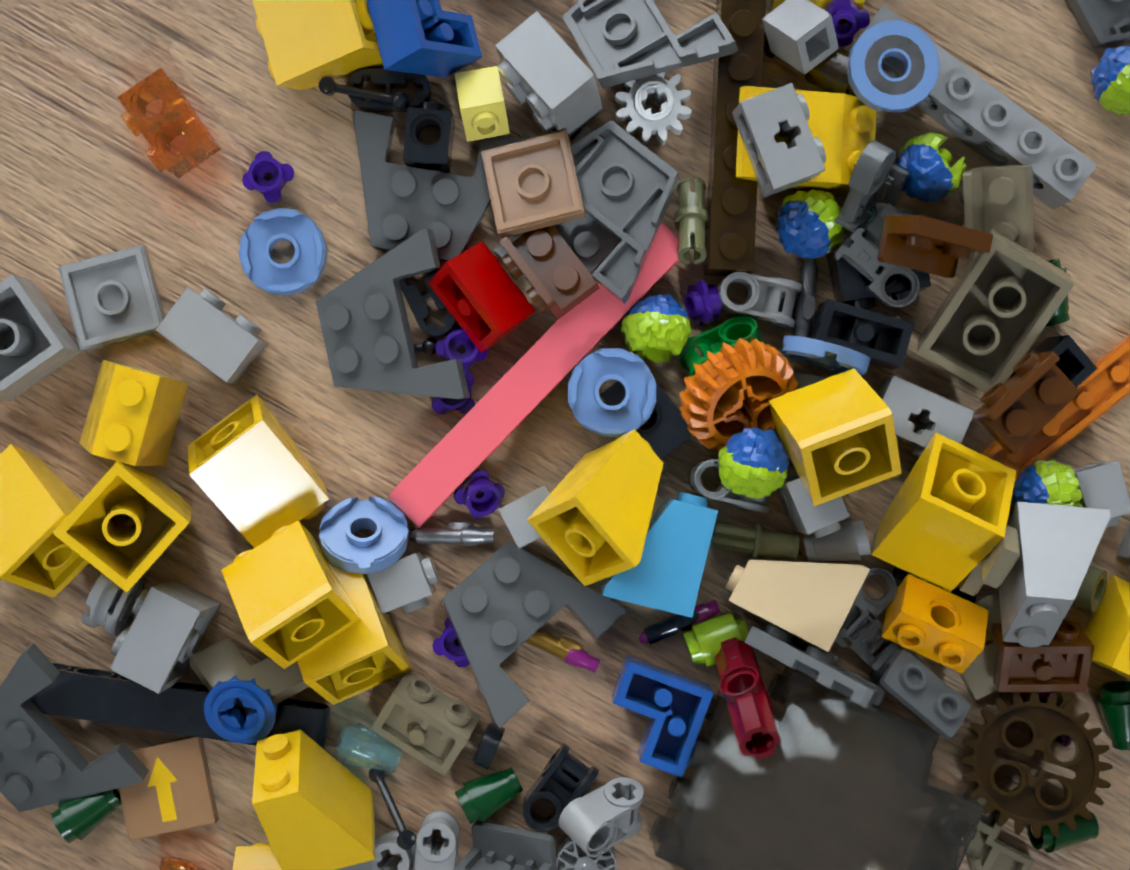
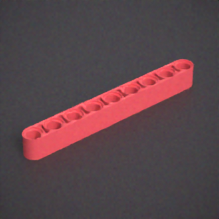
(524, 388)

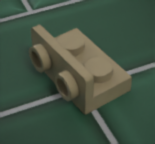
(1000, 201)
(425, 723)

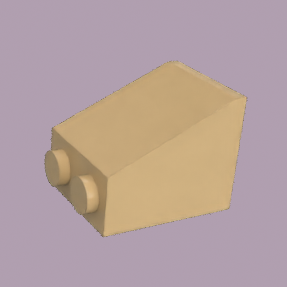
(799, 596)

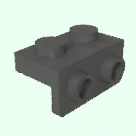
(923, 692)
(508, 849)

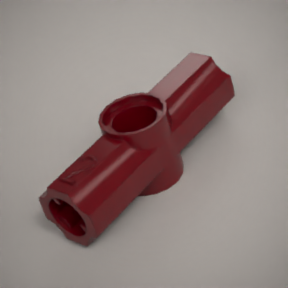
(747, 699)

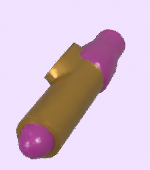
(565, 649)

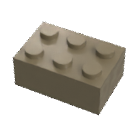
(994, 313)

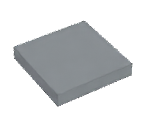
(112, 298)

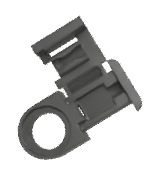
(872, 182)
(863, 258)
(863, 630)

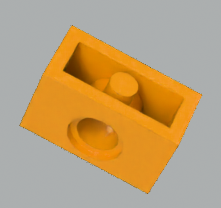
(936, 624)

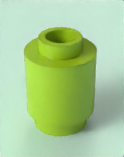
(706, 637)

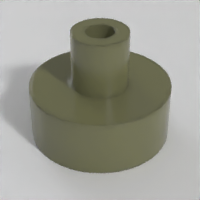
(1091, 590)

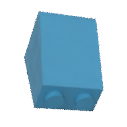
(671, 558)

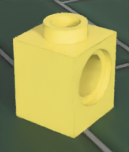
(482, 103)

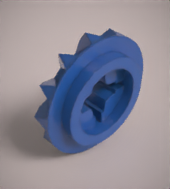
(229, 722)

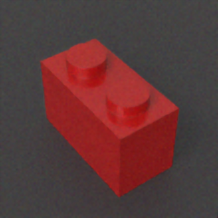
(481, 296)

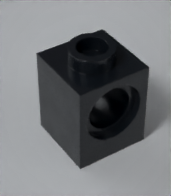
(435, 156)

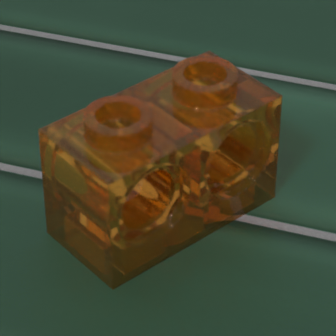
(174, 119)

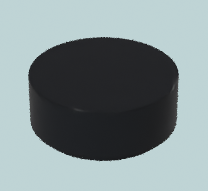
(488, 745)

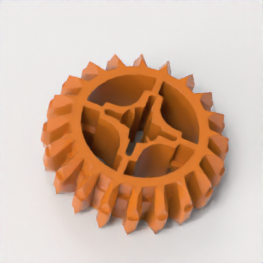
(734, 391)

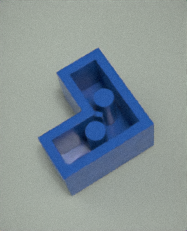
(423, 37)
(674, 708)

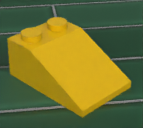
(841, 125)

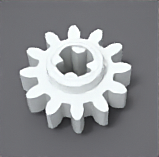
(643, 120)

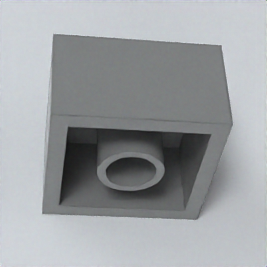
(548, 77)
(30, 338)
(163, 635)

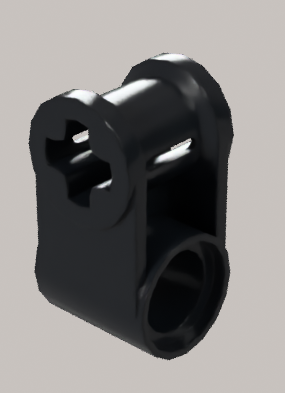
(558, 786)

